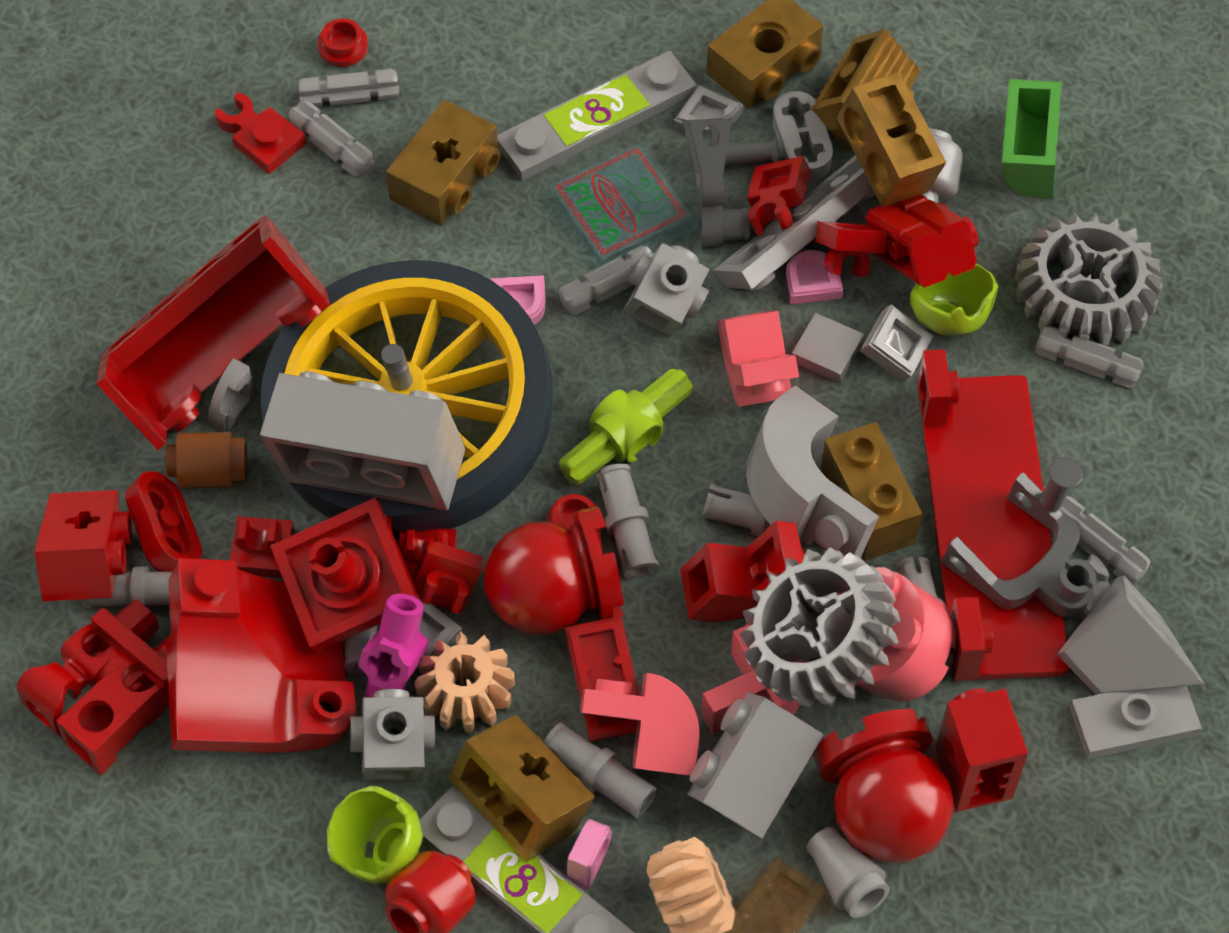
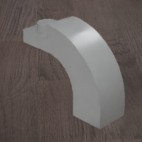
(791, 486)

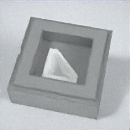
(896, 343)

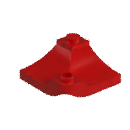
(245, 667)

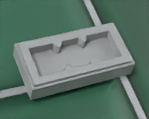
(1134, 719)

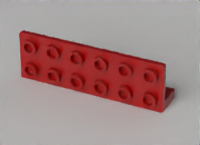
(975, 448)

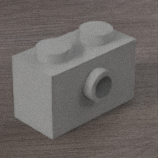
(753, 763)

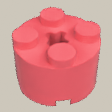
(923, 646)

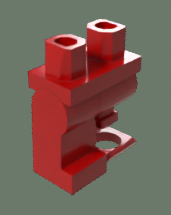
(125, 681)

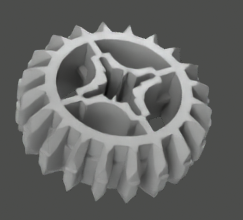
(1085, 295)
(801, 624)

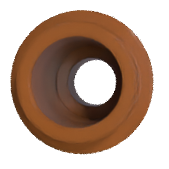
(207, 460)

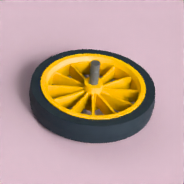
(438, 291)

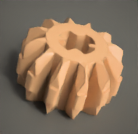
(469, 701)
(690, 888)

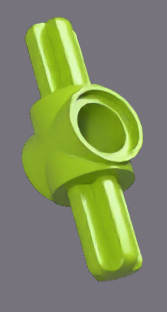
(625, 425)

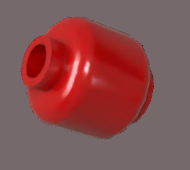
(430, 894)

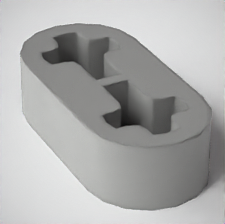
(813, 132)

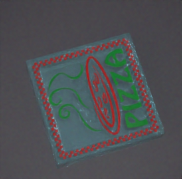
(620, 205)

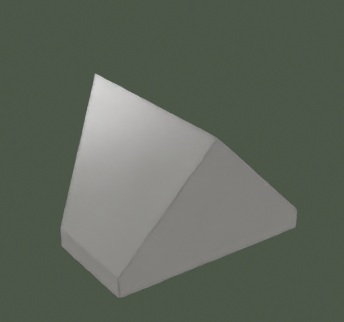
(1126, 646)

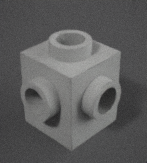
(666, 288)
(387, 755)

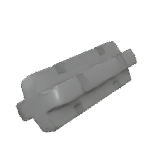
(350, 88)
(331, 138)
(601, 282)
(1090, 357)
(1105, 543)

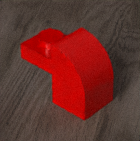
(722, 576)

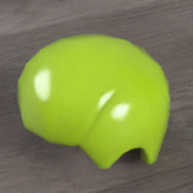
(971, 291)
(379, 818)

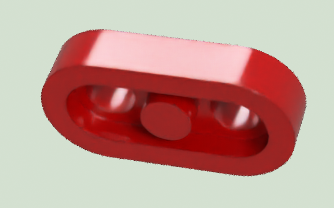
(162, 521)

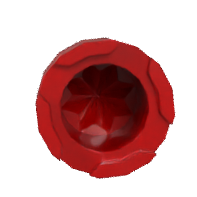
(550, 575)
(888, 791)

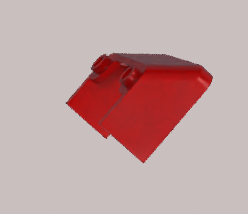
(203, 324)

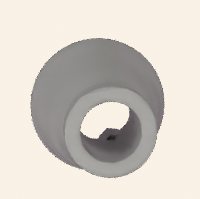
(849, 875)

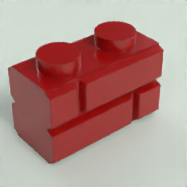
(925, 239)

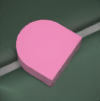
(809, 280)
(528, 292)
(588, 853)

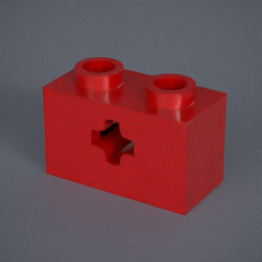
(82, 545)
(981, 748)

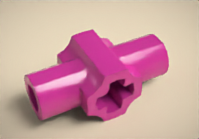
(396, 645)

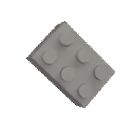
(363, 439)

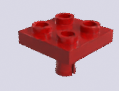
(342, 573)

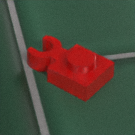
(263, 137)
(776, 190)

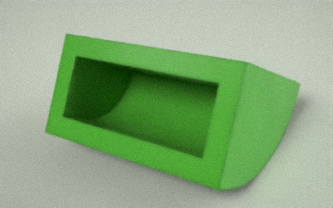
(1031, 137)

